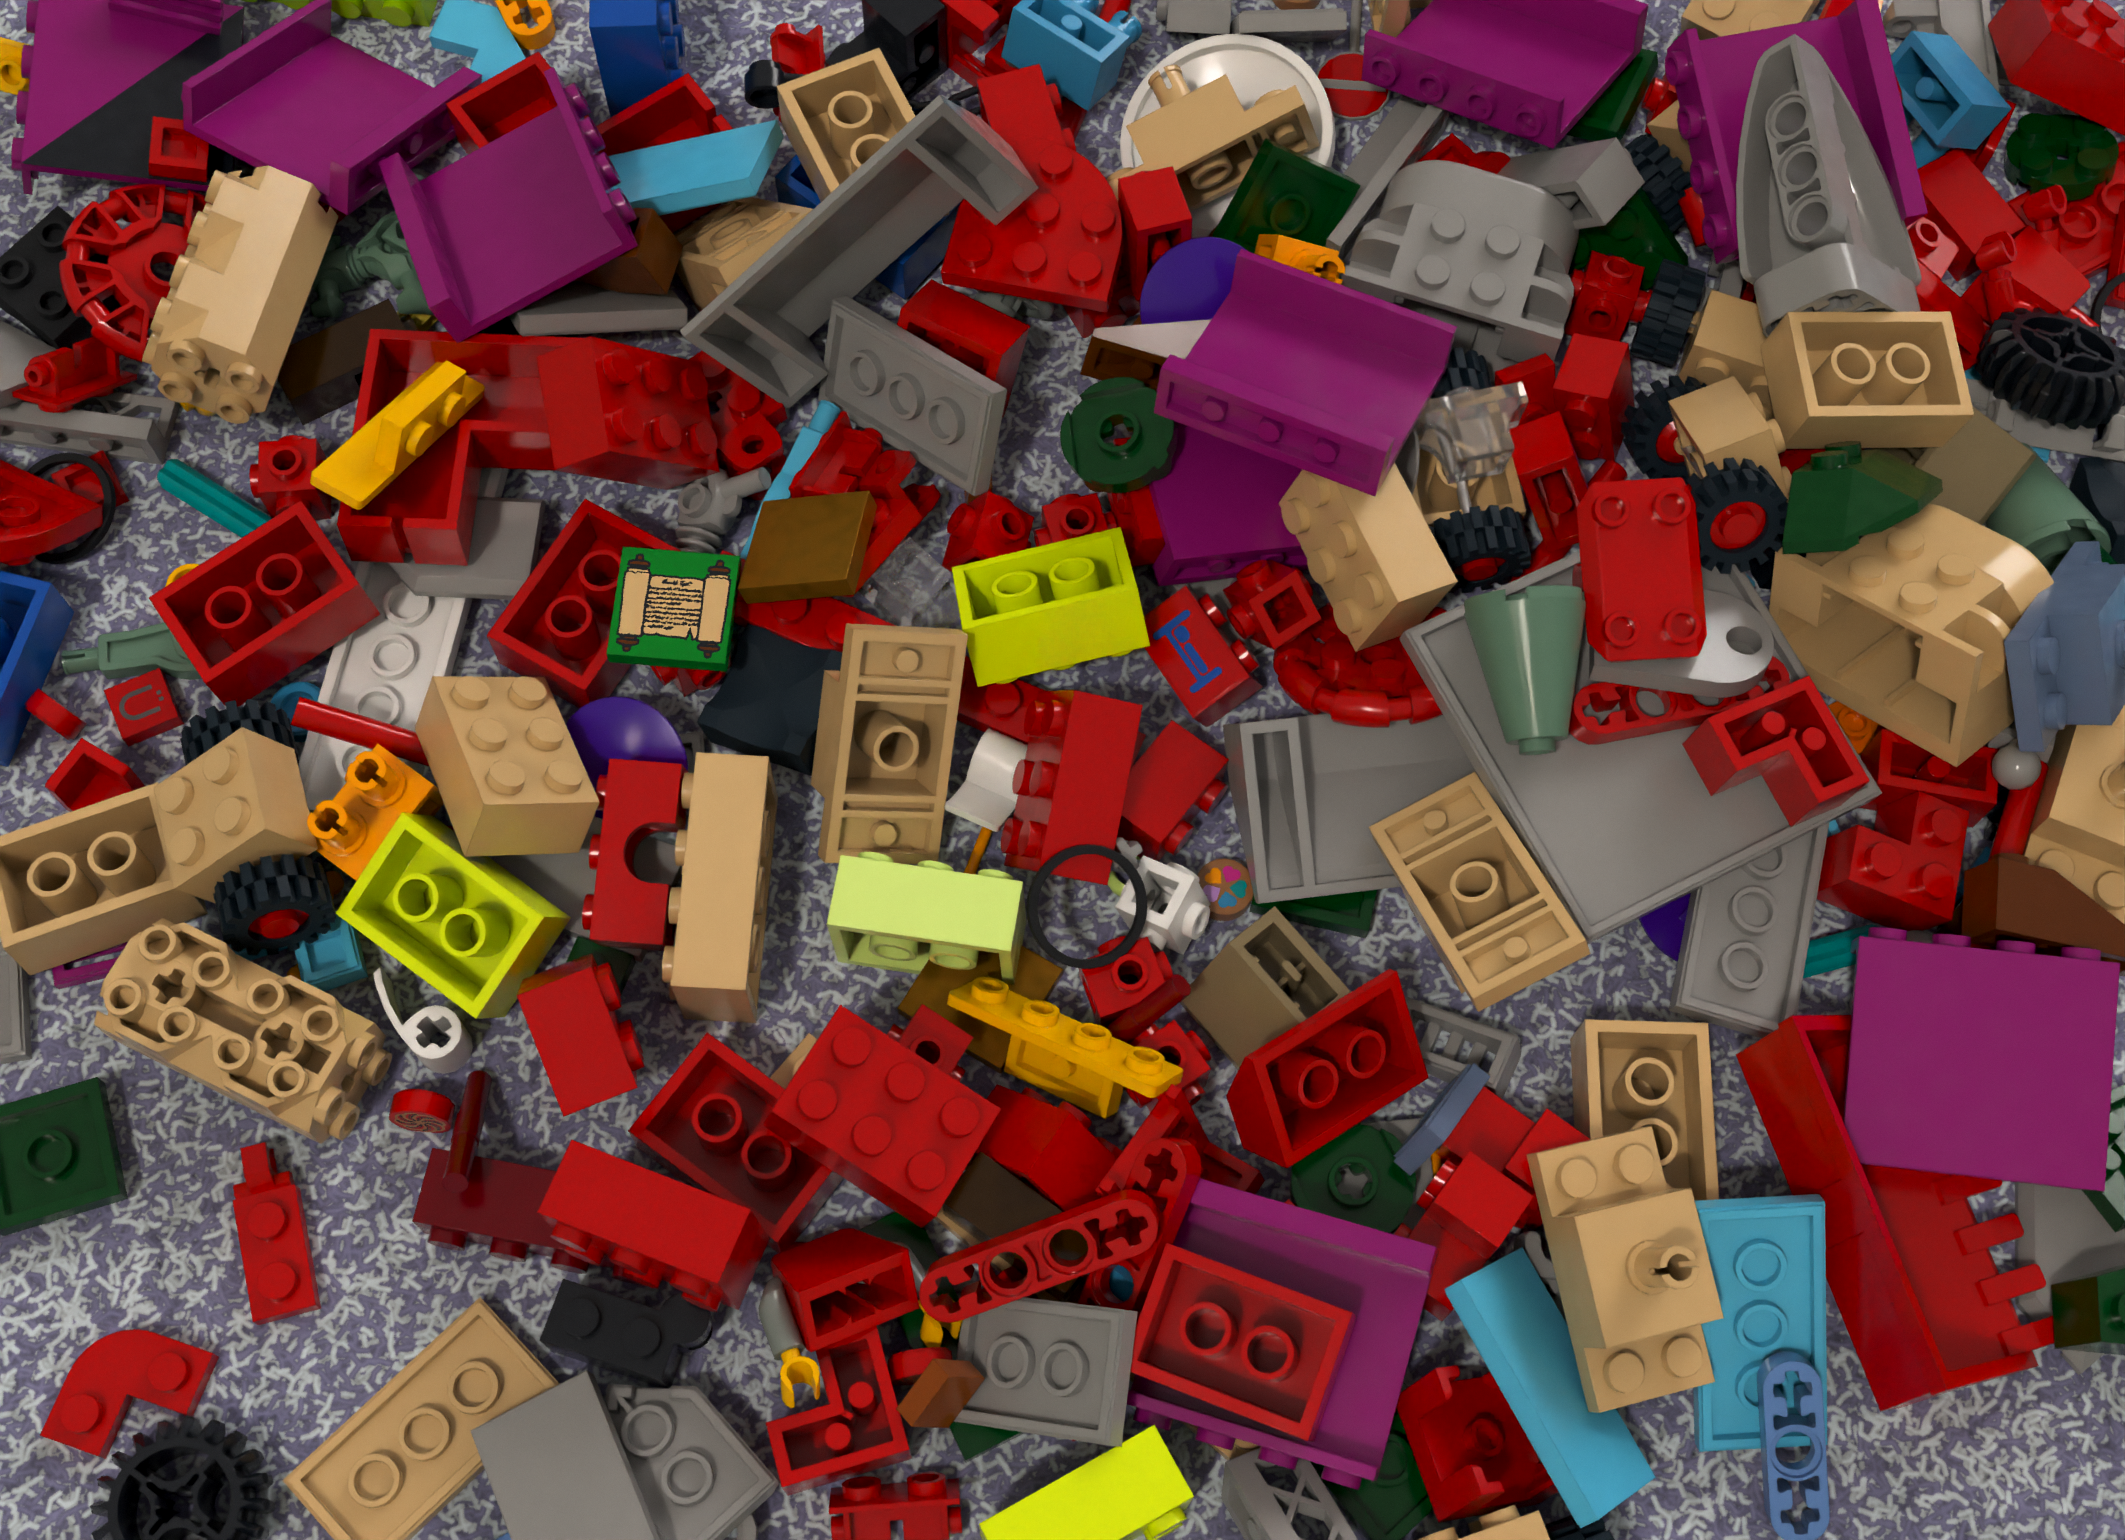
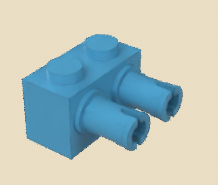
(1070, 45)
(1944, 95)

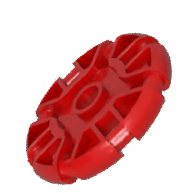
(129, 261)
(1353, 683)

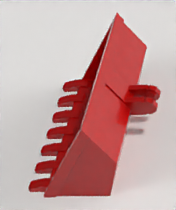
(1899, 1242)

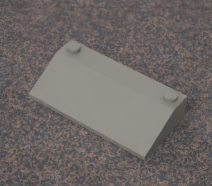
(849, 238)
(1317, 785)

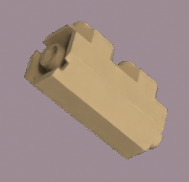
(239, 292)
(243, 1029)

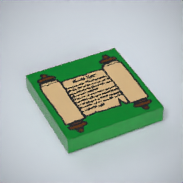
(674, 609)

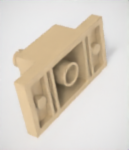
(1211, 135)
(729, 242)
(888, 741)
(2083, 813)
(1478, 892)
(1626, 1268)

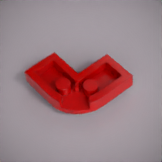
(117, 1371)

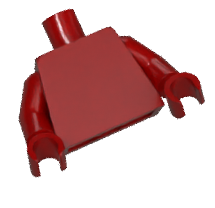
(2030, 268)

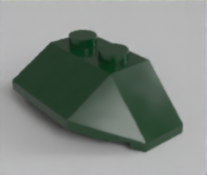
(1851, 495)

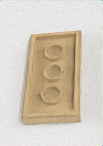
(414, 1438)

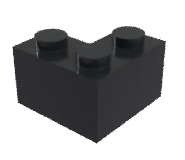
(909, 37)

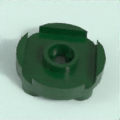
(2040, 138)
(1123, 467)
(1364, 1152)

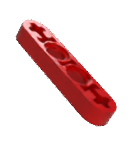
(1630, 722)
(1179, 1190)
(1043, 1264)

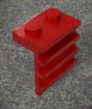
(1176, 1118)

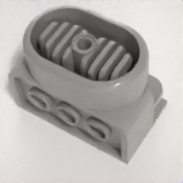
(1473, 256)

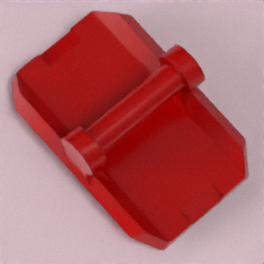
(1641, 570)

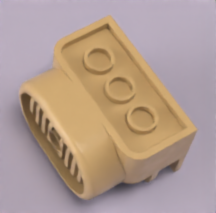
(1913, 626)

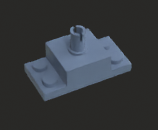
(2069, 650)

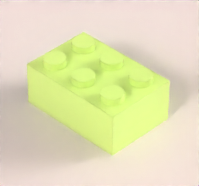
(912, 914)

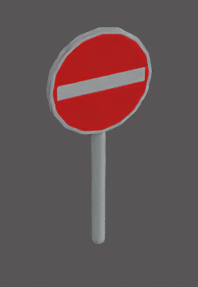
(1342, 79)

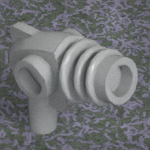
(711, 506)

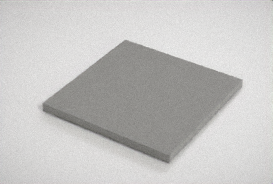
(1619, 819)

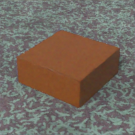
(940, 1393)

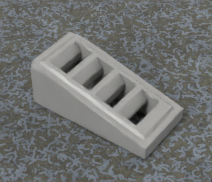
(1484, 1037)

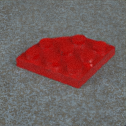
(1055, 245)
(39, 515)

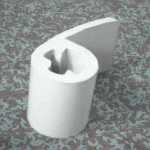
(987, 791)
(423, 1025)

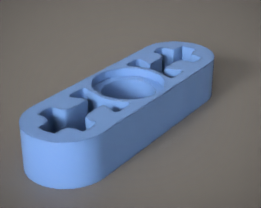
(1807, 1400)

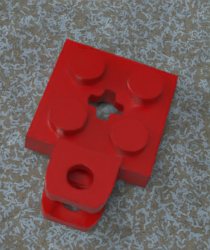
(743, 422)
(895, 507)

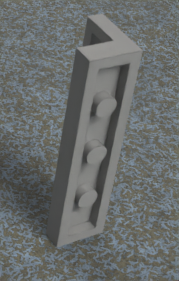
(1399, 141)
(89, 432)
(1258, 1505)

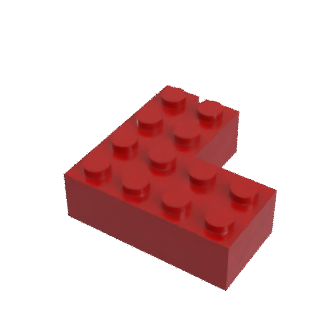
(523, 94)
(435, 498)

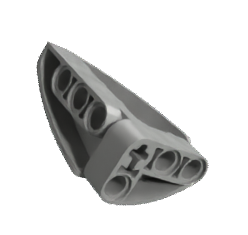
(1814, 198)

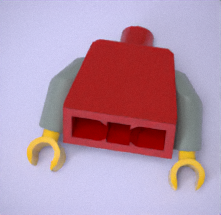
(836, 1291)

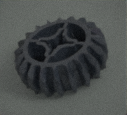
(2053, 368)
(202, 1484)

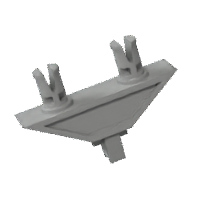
(1961, 19)

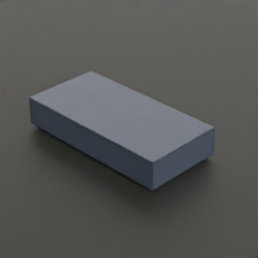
(1441, 1118)

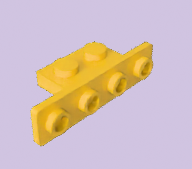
(397, 435)
(1063, 1054)

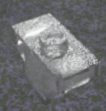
(1471, 429)
(913, 589)

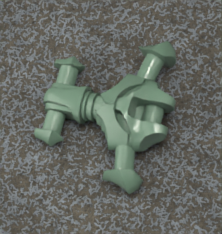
(380, 254)

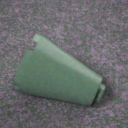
(2045, 516)
(1529, 660)

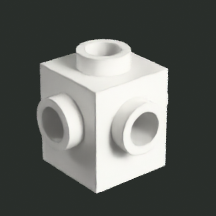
(1175, 905)

